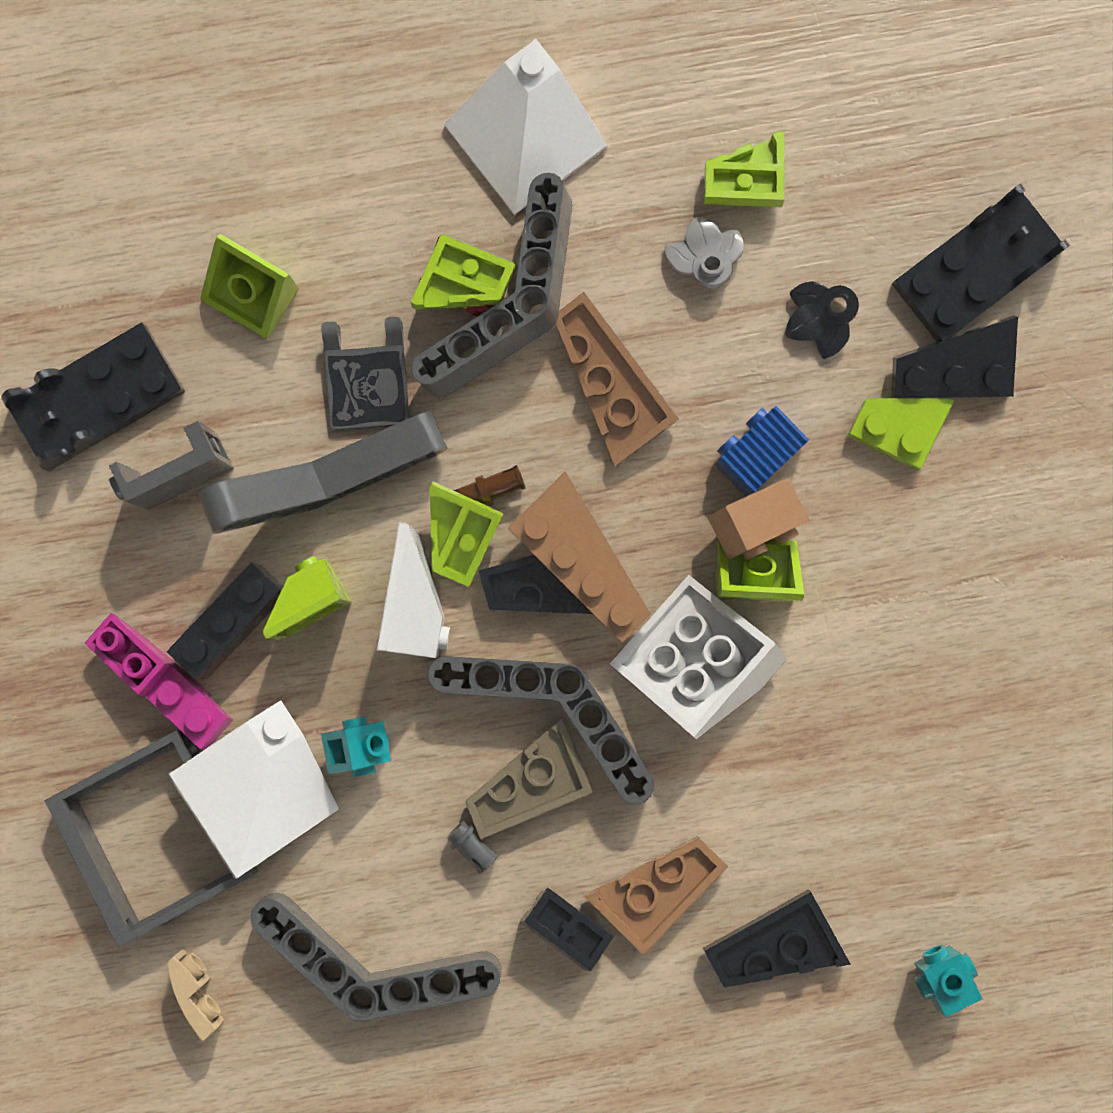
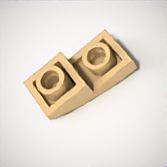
(186, 977)

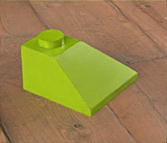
(306, 598)

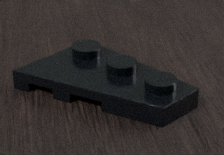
(964, 366)
(527, 587)
(776, 944)

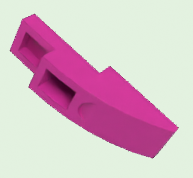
(159, 680)

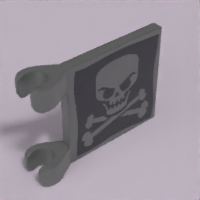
(366, 383)

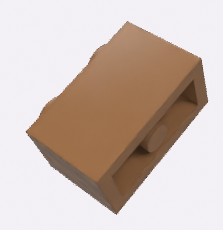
(759, 518)

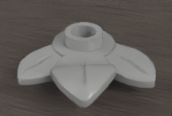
(703, 248)

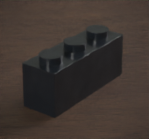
(226, 622)

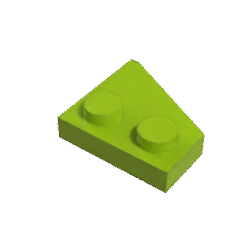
(748, 175)
(462, 277)
(459, 533)

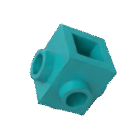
(356, 747)
(947, 979)

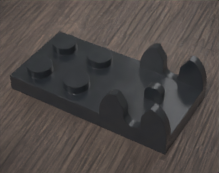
(979, 265)
(92, 396)

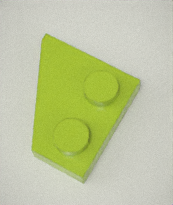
(901, 426)

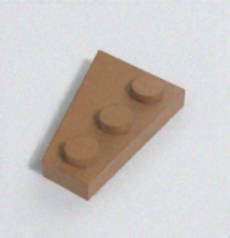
(658, 892)

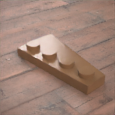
(575, 551)

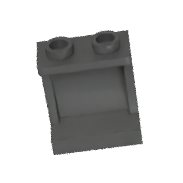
(177, 476)

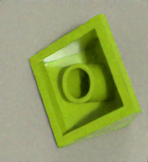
(246, 287)
(766, 577)

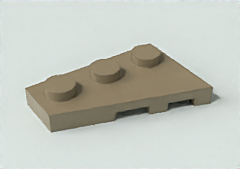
(531, 784)

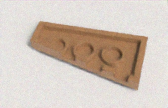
(617, 389)

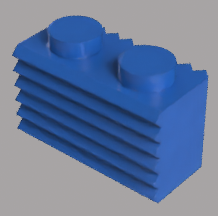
(760, 451)

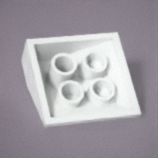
(525, 126)
(412, 609)
(698, 658)
(255, 789)

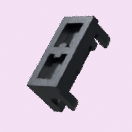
(567, 929)

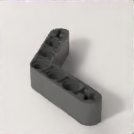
(515, 309)
(317, 483)
(571, 703)
(356, 976)

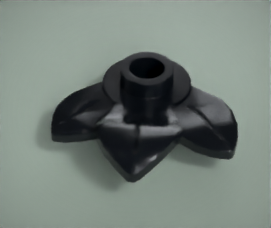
(817, 320)

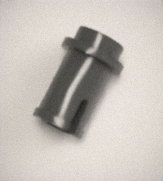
(471, 846)

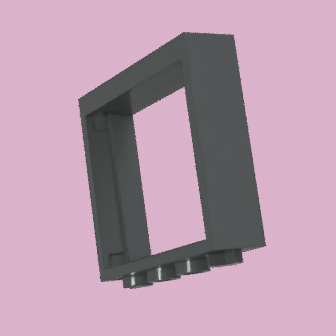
(93, 862)

